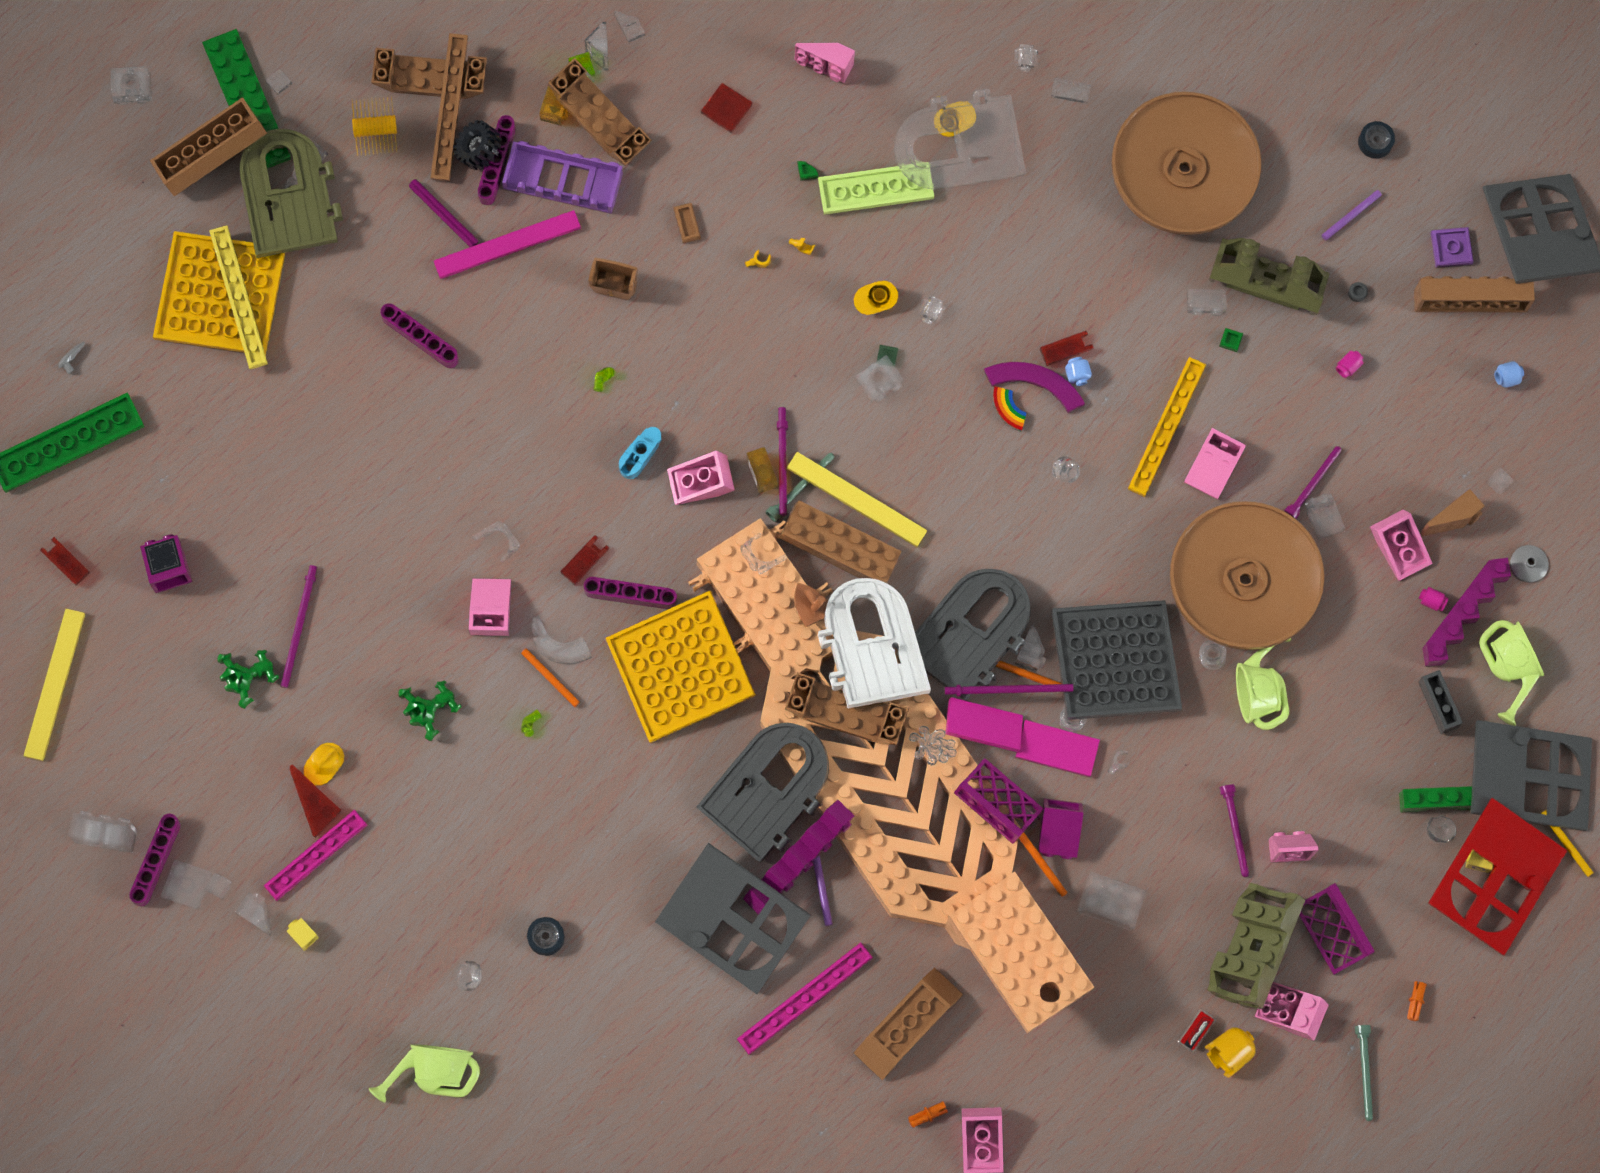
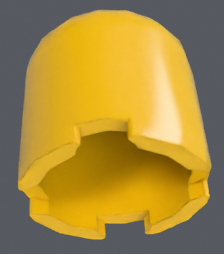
(1231, 1050)

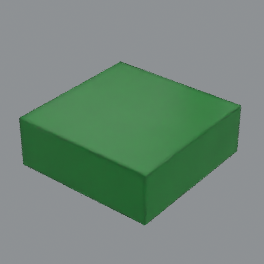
(1231, 340)

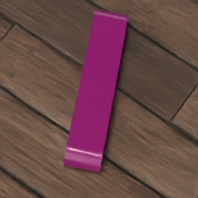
(497, 168)
(414, 328)
(622, 586)
(155, 869)

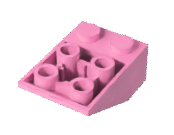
(826, 58)
(1215, 463)
(490, 607)
(1293, 1011)

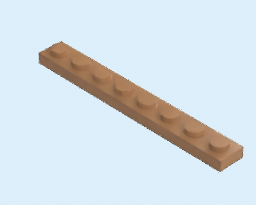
(449, 107)

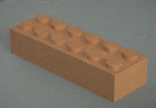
(208, 146)
(1472, 295)
(839, 543)

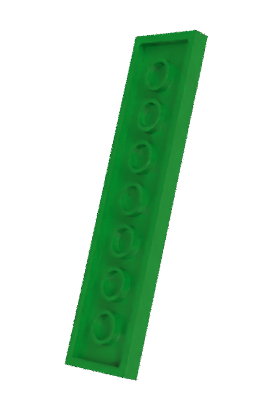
(239, 80)
(68, 441)

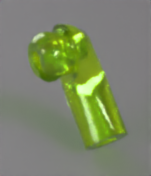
(601, 377)
(527, 723)

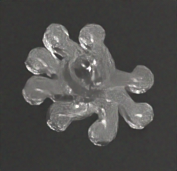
(933, 746)

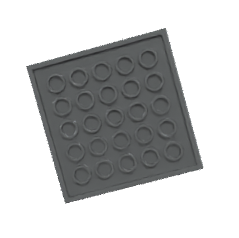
(1116, 659)

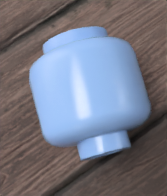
(1078, 371)
(1509, 374)

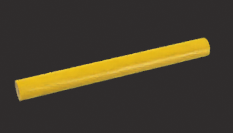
(1571, 849)

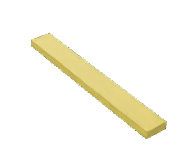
(238, 297)
(857, 499)
(54, 685)

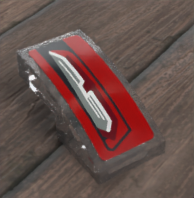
(1197, 1030)

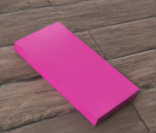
(984, 724)
(1057, 748)

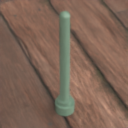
(773, 511)
(1363, 1033)

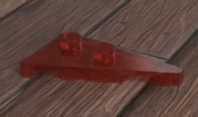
(317, 806)

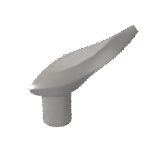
(69, 357)

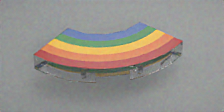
(1007, 410)

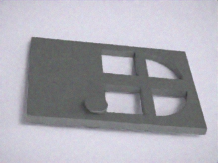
(1547, 252)
(1502, 772)
(707, 899)

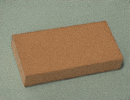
(687, 223)

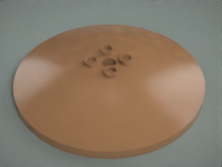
(1191, 132)
(1253, 543)

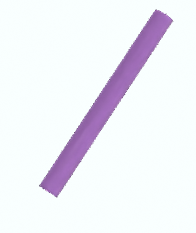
(1352, 214)
(822, 892)

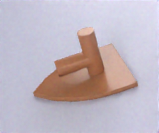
(809, 604)

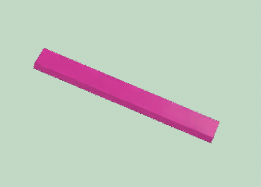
(507, 244)
(804, 998)

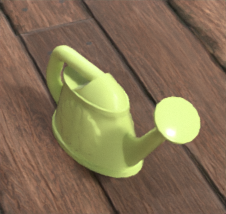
(1513, 661)
(1261, 691)
(434, 1068)

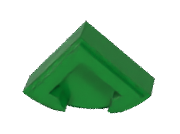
(806, 171)

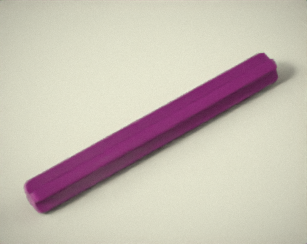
(443, 213)

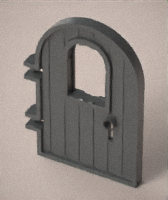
(964, 649)
(760, 808)

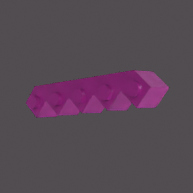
(1465, 611)
(802, 854)

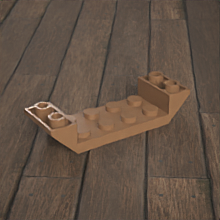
(423, 75)
(597, 113)
(828, 708)
(907, 1023)

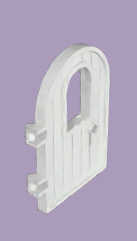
(871, 663)

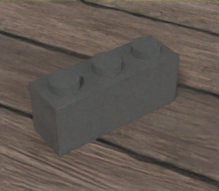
(1440, 702)

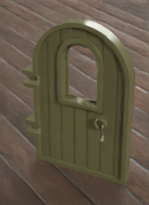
(297, 211)

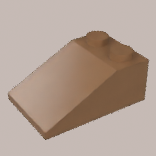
(1457, 515)

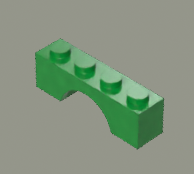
(1431, 798)

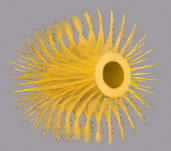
(374, 126)

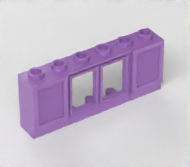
(525, 169)

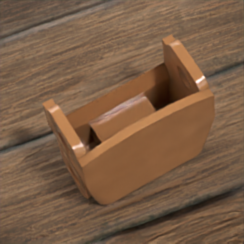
(613, 278)

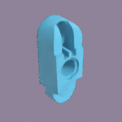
(650, 441)

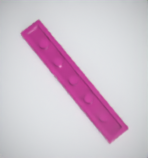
(315, 855)

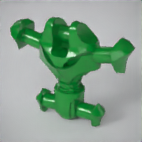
(240, 678)
(423, 710)

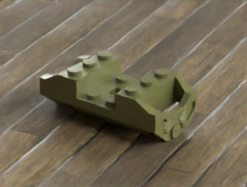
(1268, 278)
(1256, 945)

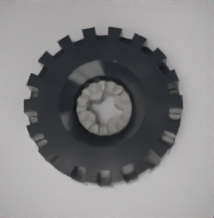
(477, 145)

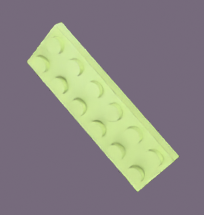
(869, 190)

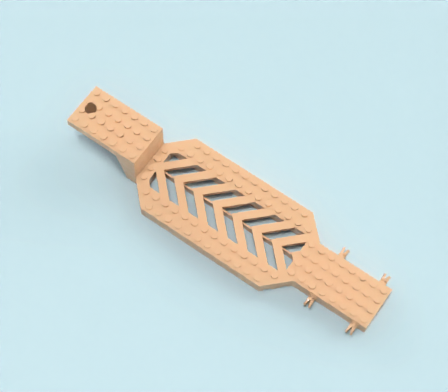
(988, 915)

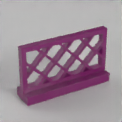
(988, 811)
(1351, 924)

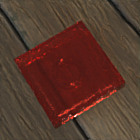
(726, 107)

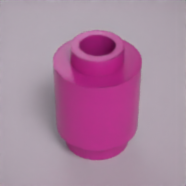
(1349, 364)
(1433, 599)

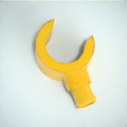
(802, 246)
(753, 261)

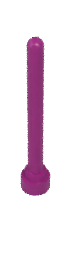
(1294, 509)
(1228, 794)

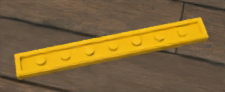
(1166, 427)

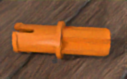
(1416, 1001)
(927, 1114)

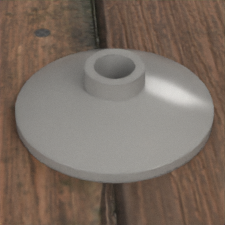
(1525, 571)

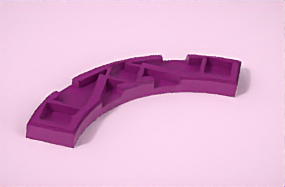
(1037, 376)

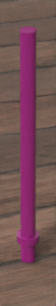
(309, 578)
(958, 690)

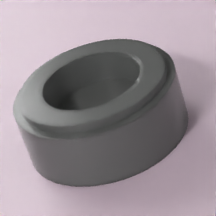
(1358, 292)

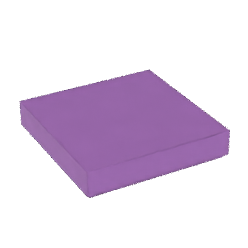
(1452, 247)

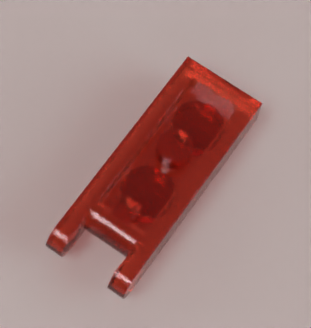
(1065, 348)
(583, 561)
(66, 562)

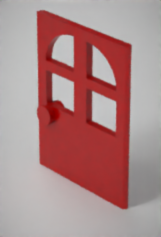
(1515, 851)

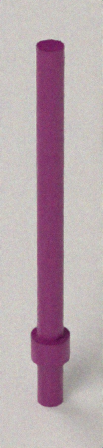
(782, 427)

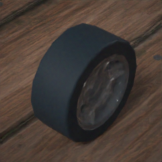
(1382, 133)
(538, 929)

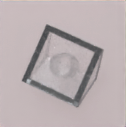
(597, 46)

